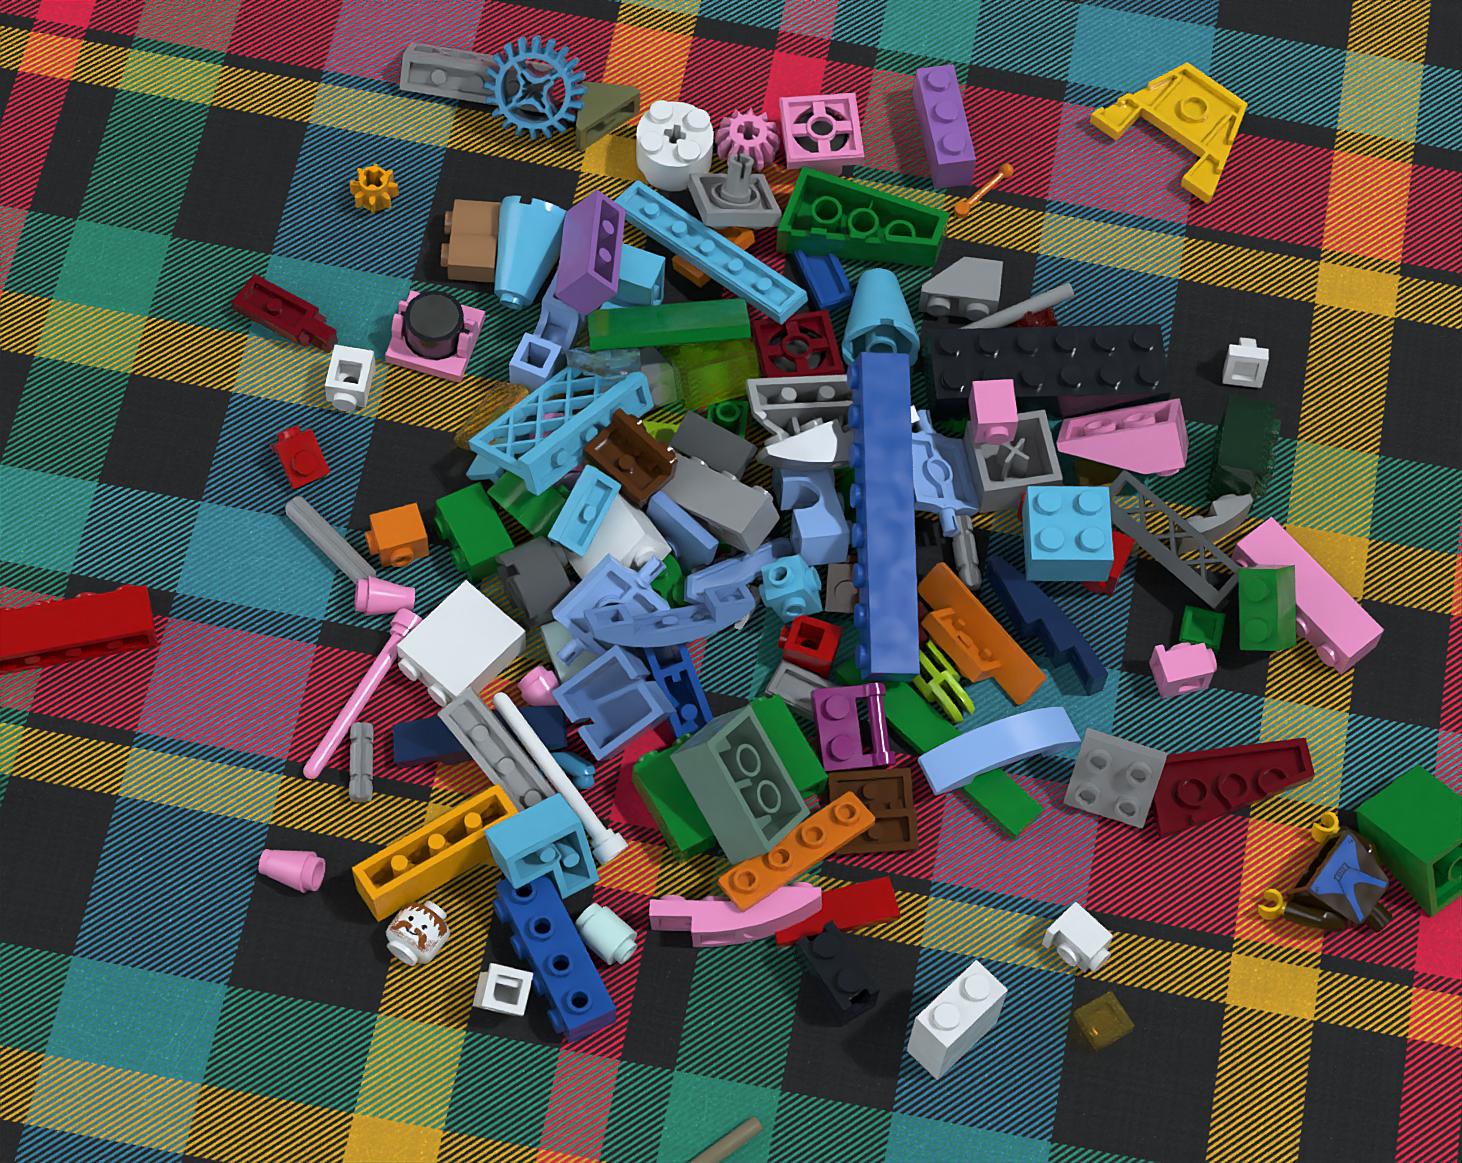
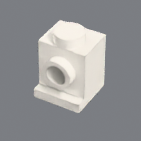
(349, 377)
(1079, 939)
(503, 990)

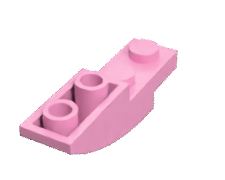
(721, 923)

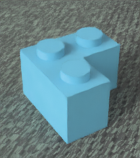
(639, 279)
(541, 842)

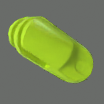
(942, 684)

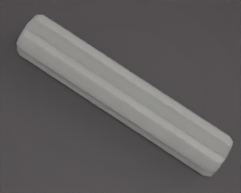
(328, 539)

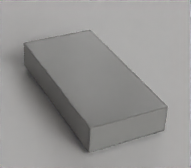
(795, 687)

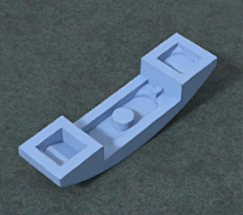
(997, 745)

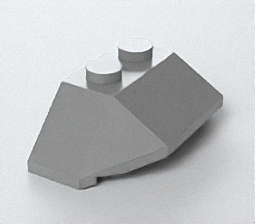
(791, 402)

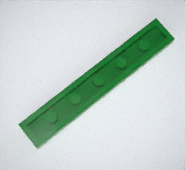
(926, 729)

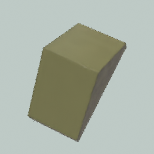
(604, 111)

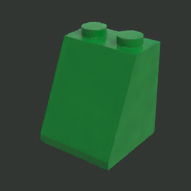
(1418, 836)

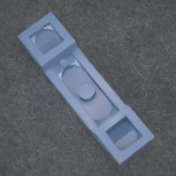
(675, 626)

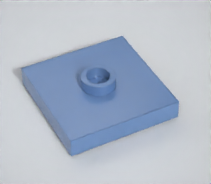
(685, 536)

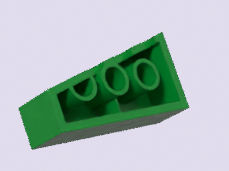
(859, 223)

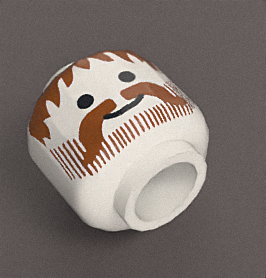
(417, 933)

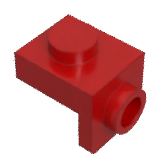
(300, 456)

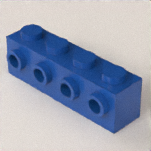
(556, 956)

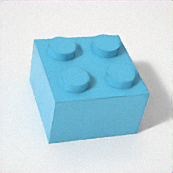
(1067, 533)

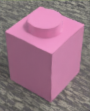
(993, 411)

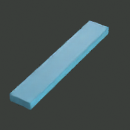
(711, 252)

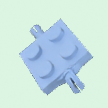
(941, 476)
(605, 586)

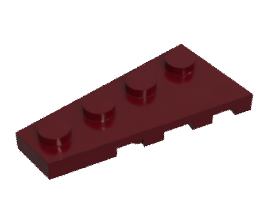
(1223, 780)

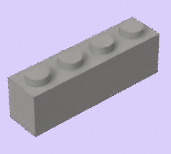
(722, 503)

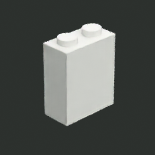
(625, 535)
(460, 645)
(956, 1019)

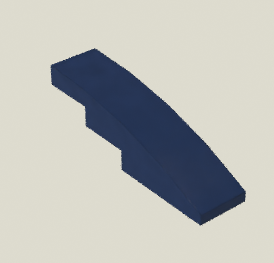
(1038, 615)
(432, 740)

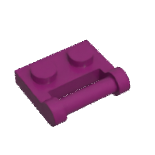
(839, 730)

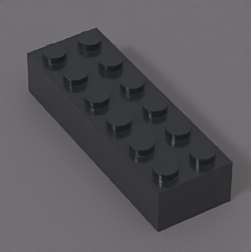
(1052, 368)

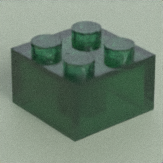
(1243, 449)

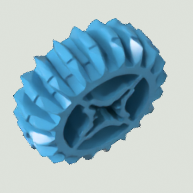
(544, 102)

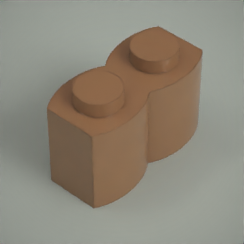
(472, 242)

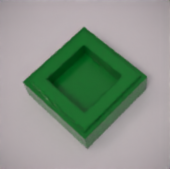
(1202, 627)

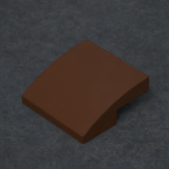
(890, 800)

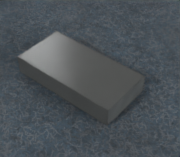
(713, 445)

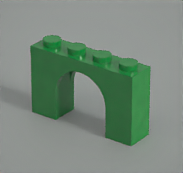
(674, 805)

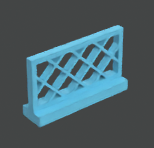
(560, 452)

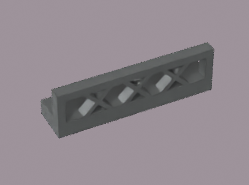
(1168, 557)

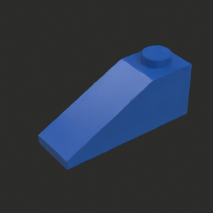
(678, 680)

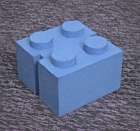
(615, 699)

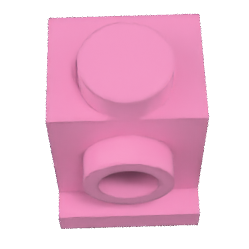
(1182, 668)

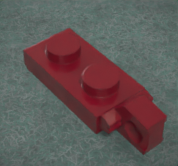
(284, 314)

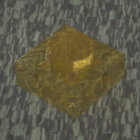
(1094, 473)
(1103, 1020)

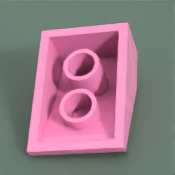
(1132, 438)

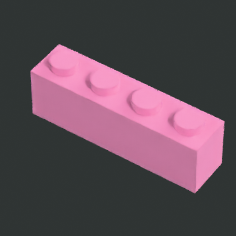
(1324, 610)

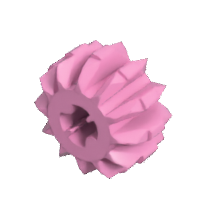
(748, 136)

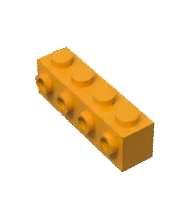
(431, 854)

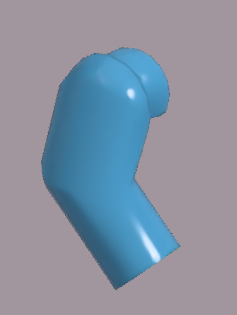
(577, 767)

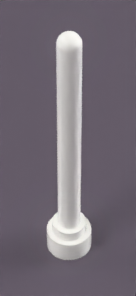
(605, 842)

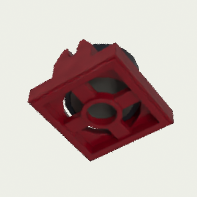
(793, 349)

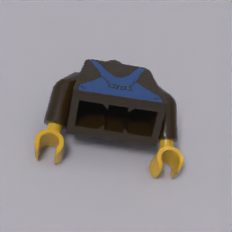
(1337, 885)

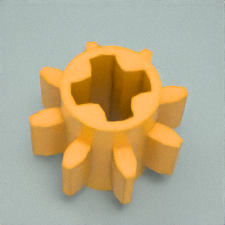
(374, 188)

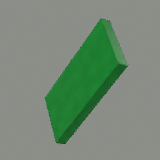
(668, 324)

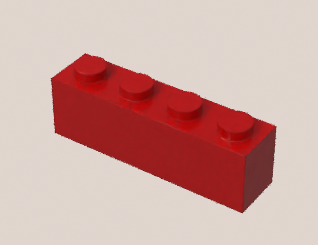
(76, 629)

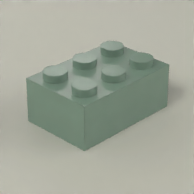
(740, 785)

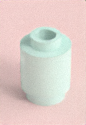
(606, 934)

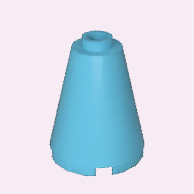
(526, 249)
(879, 319)

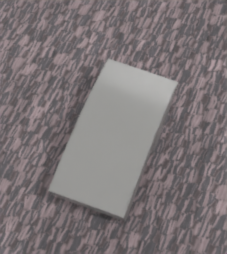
(1223, 517)

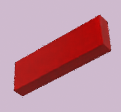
(849, 908)

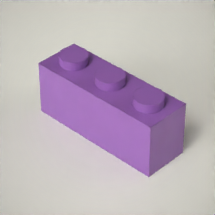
(944, 126)
(590, 253)

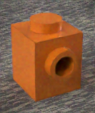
(397, 536)

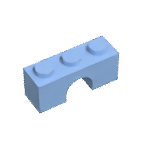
(544, 352)
(818, 523)

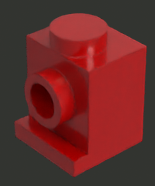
(817, 634)

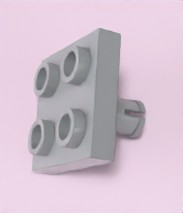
(735, 197)
(1115, 778)

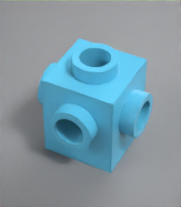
(791, 588)

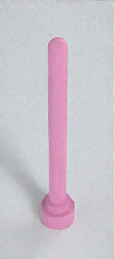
(402, 625)

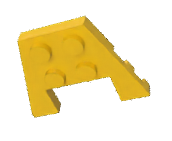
(1190, 111)

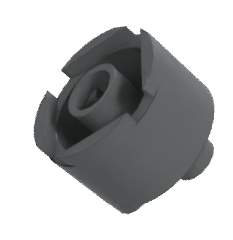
(535, 579)

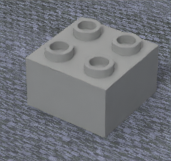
(1007, 469)

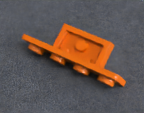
(975, 637)
(797, 852)

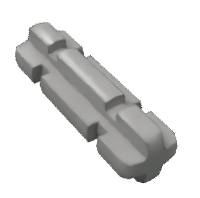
(966, 554)
(361, 762)

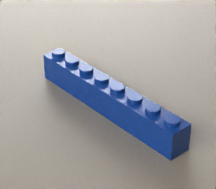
(884, 517)

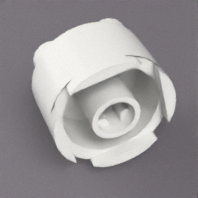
(673, 143)

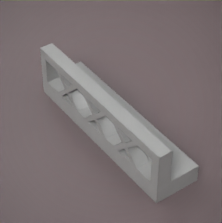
(457, 74)

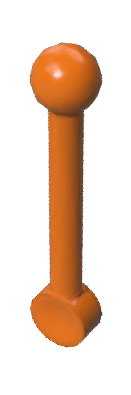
(962, 208)

